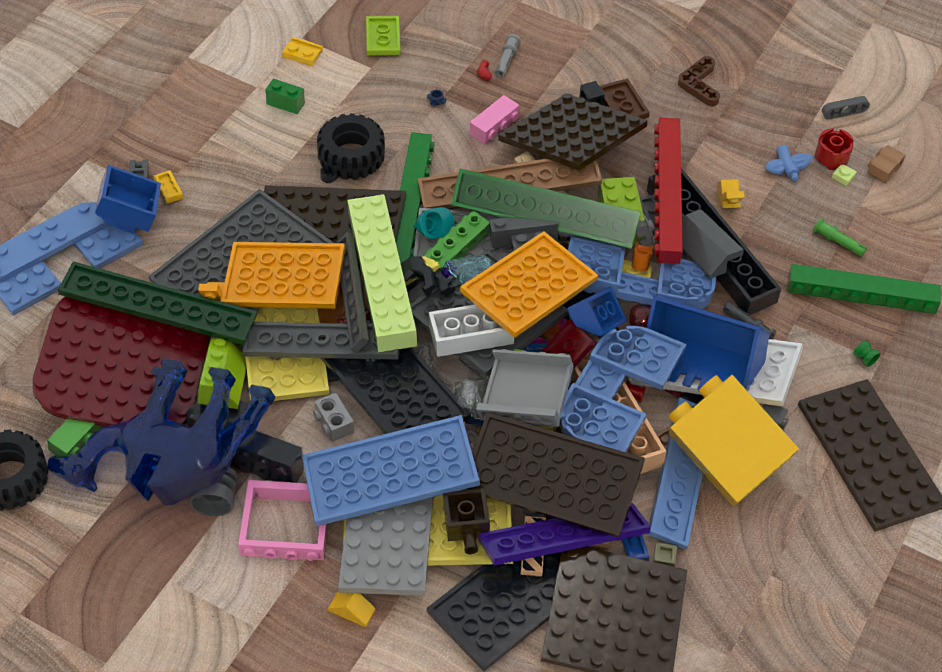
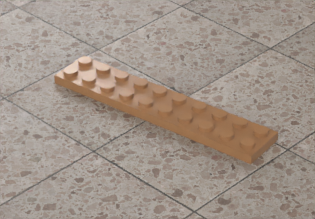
(543, 173)

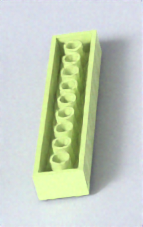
(382, 274)

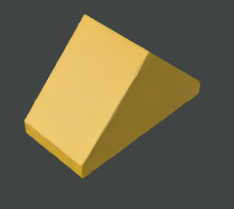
(352, 607)

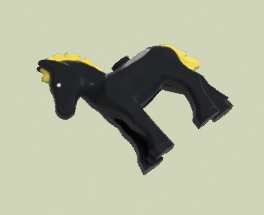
(422, 269)

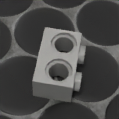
(336, 416)

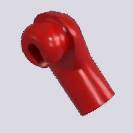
(483, 72)

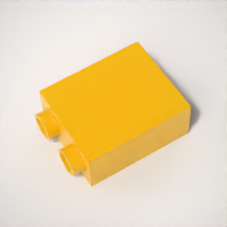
(730, 438)

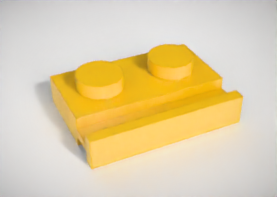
(302, 51)

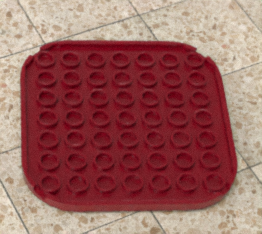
(101, 364)

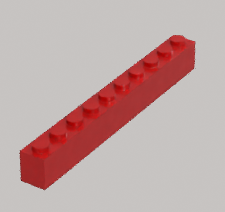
(668, 191)

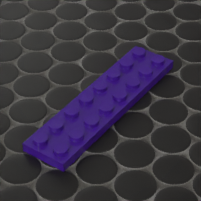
(552, 537)

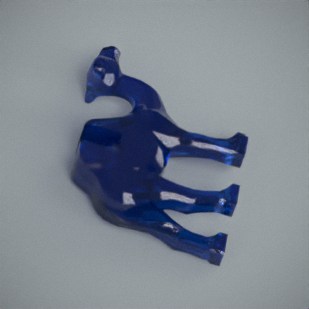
(163, 453)

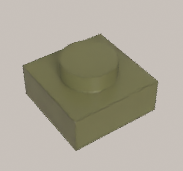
(665, 554)

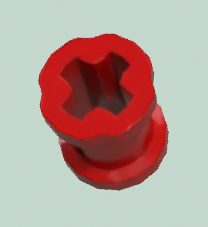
(637, 392)

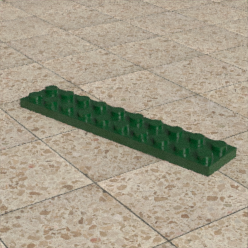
(157, 303)

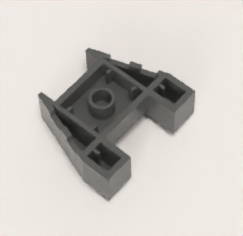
(517, 232)

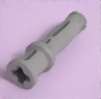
(509, 50)

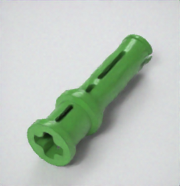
(832, 233)

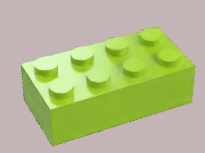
(621, 193)

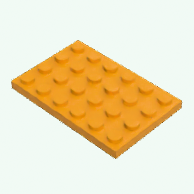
(284, 275)
(528, 284)

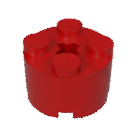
(834, 148)

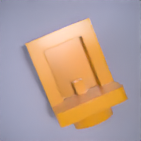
(211, 290)

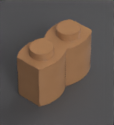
(885, 163)

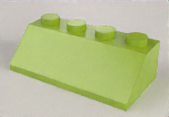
(227, 356)

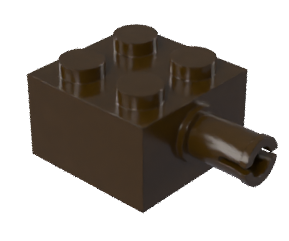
(466, 517)

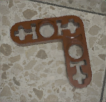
(708, 95)

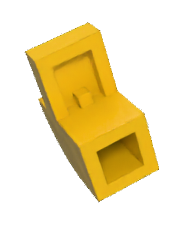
(729, 193)

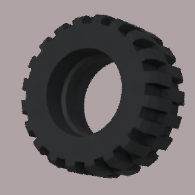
(348, 130)
(30, 479)

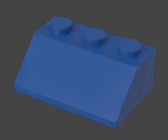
(598, 313)

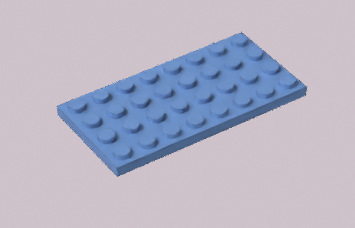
(389, 470)

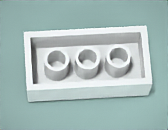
(465, 331)

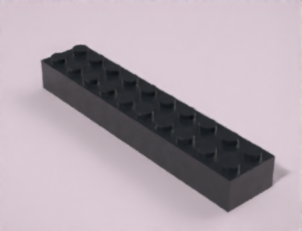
(745, 276)

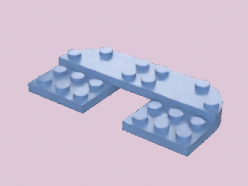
(25, 275)
(676, 282)
(589, 403)

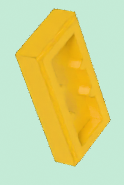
(169, 188)

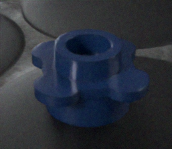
(436, 97)

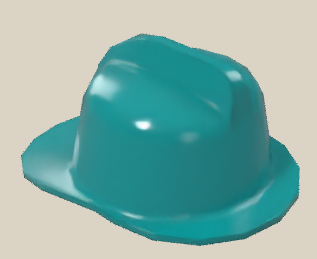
(435, 222)

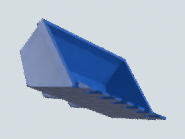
(713, 342)

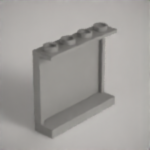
(527, 387)

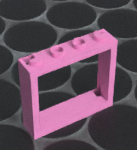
(276, 549)

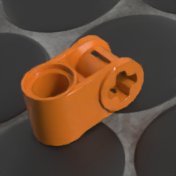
(641, 256)

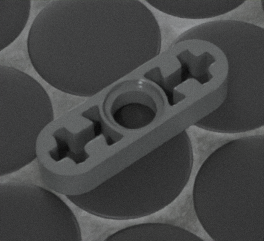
(836, 109)

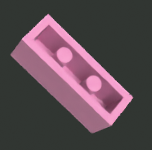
(494, 119)

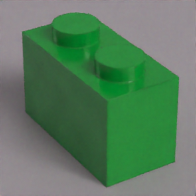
(285, 96)

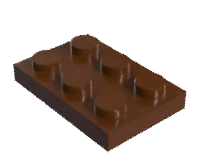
(623, 97)

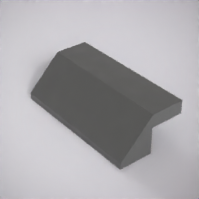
(707, 244)

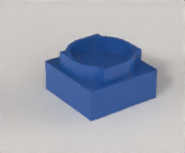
(127, 200)

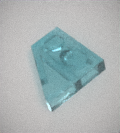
(469, 267)

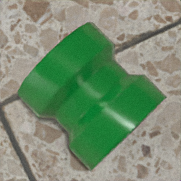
(867, 353)

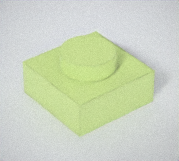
(844, 174)

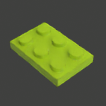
(383, 35)

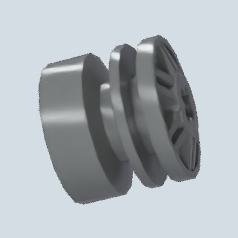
(217, 498)

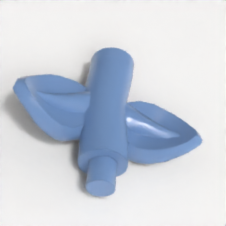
(788, 164)

